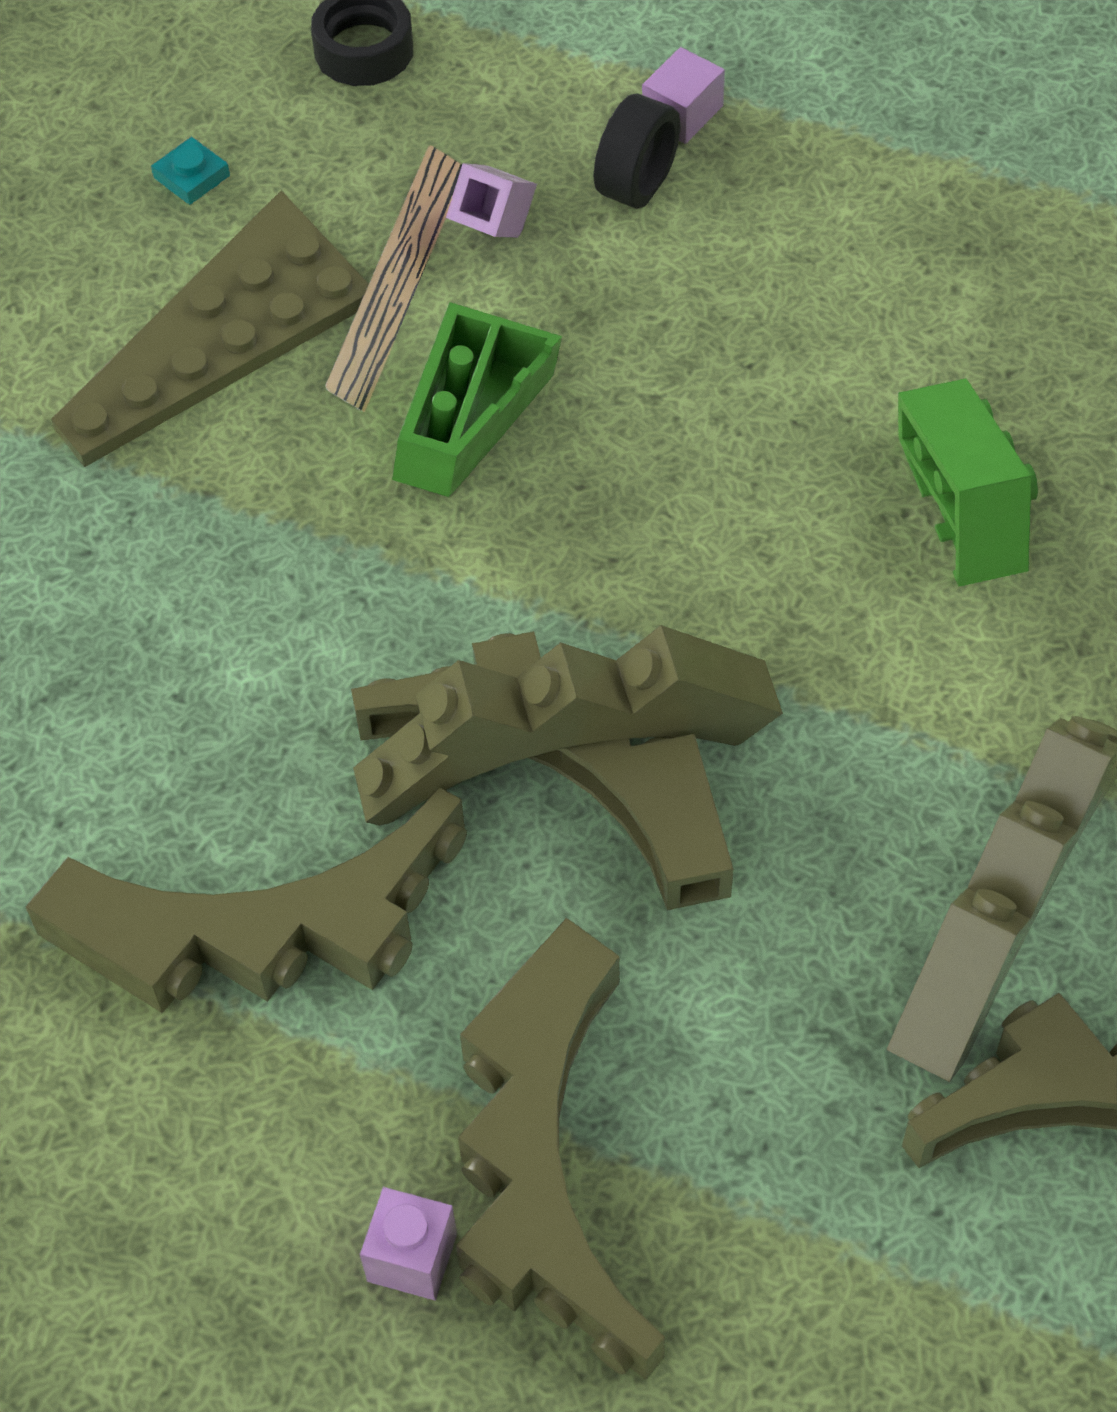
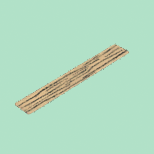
(394, 280)

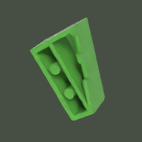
(470, 395)
(973, 477)

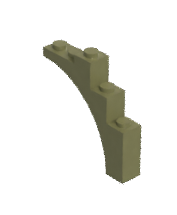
(566, 699)
(649, 787)
(1005, 895)
(258, 938)
(1047, 1077)
(530, 1232)

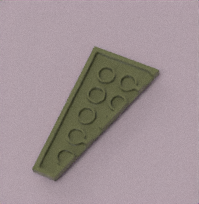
(239, 312)

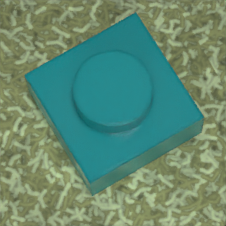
(190, 170)

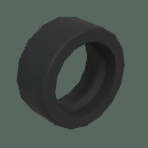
(362, 64)
(636, 150)

